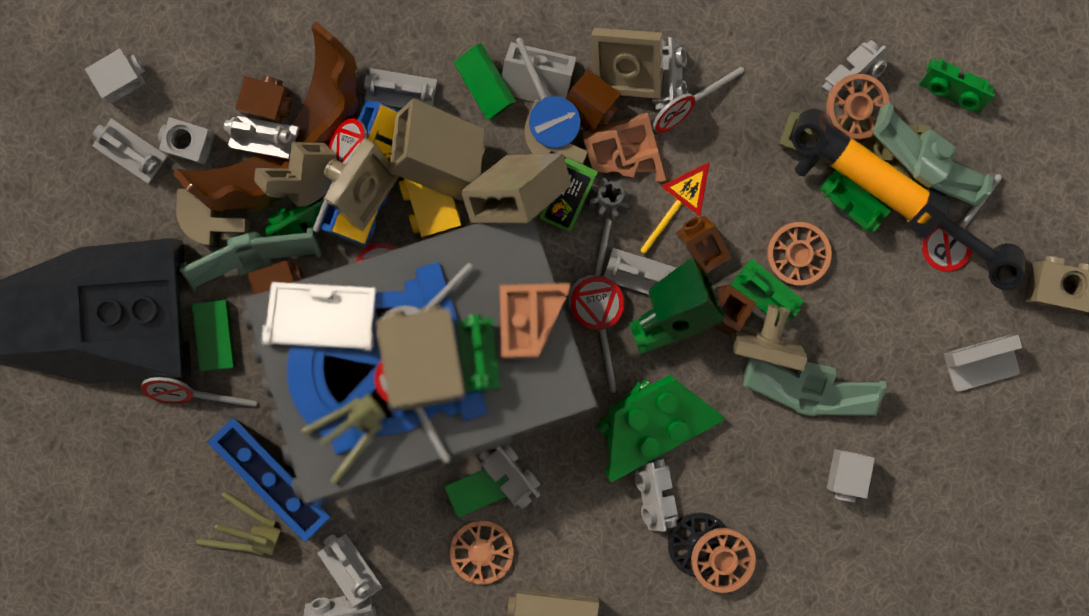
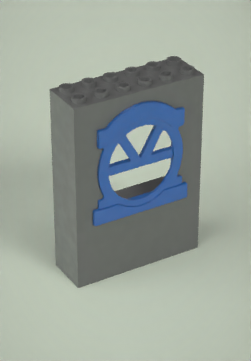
(533, 391)

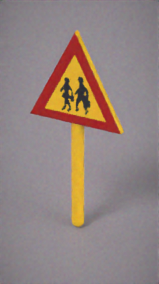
(686, 190)

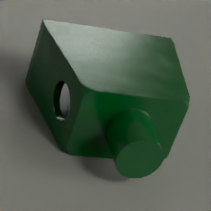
(683, 303)

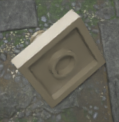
(629, 61)
(359, 184)
(769, 344)

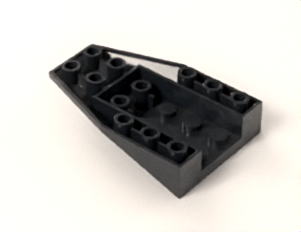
(98, 314)

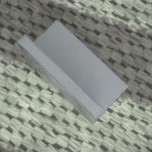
(552, 68)
(983, 362)

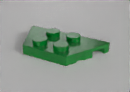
(654, 424)

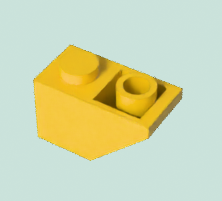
(432, 210)

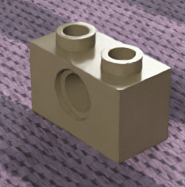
(1047, 288)

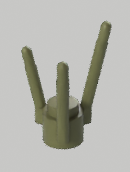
(363, 415)
(261, 538)

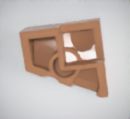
(613, 148)

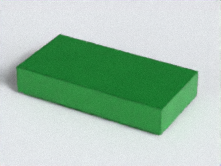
(484, 81)
(213, 335)
(474, 492)

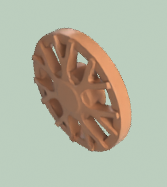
(856, 105)
(799, 253)
(481, 552)
(723, 560)

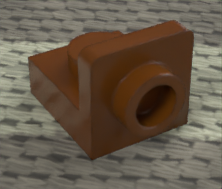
(704, 243)

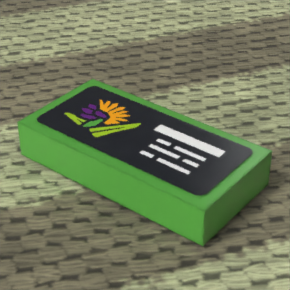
(567, 206)

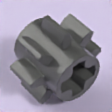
(603, 206)

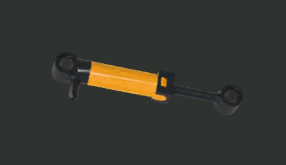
(921, 207)

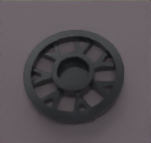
(692, 540)

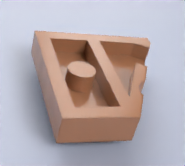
(528, 317)

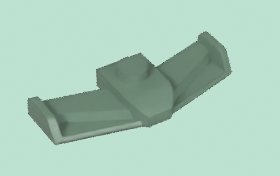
(930, 159)
(249, 254)
(814, 389)

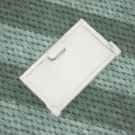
(321, 321)

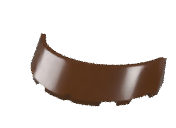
(326, 106)

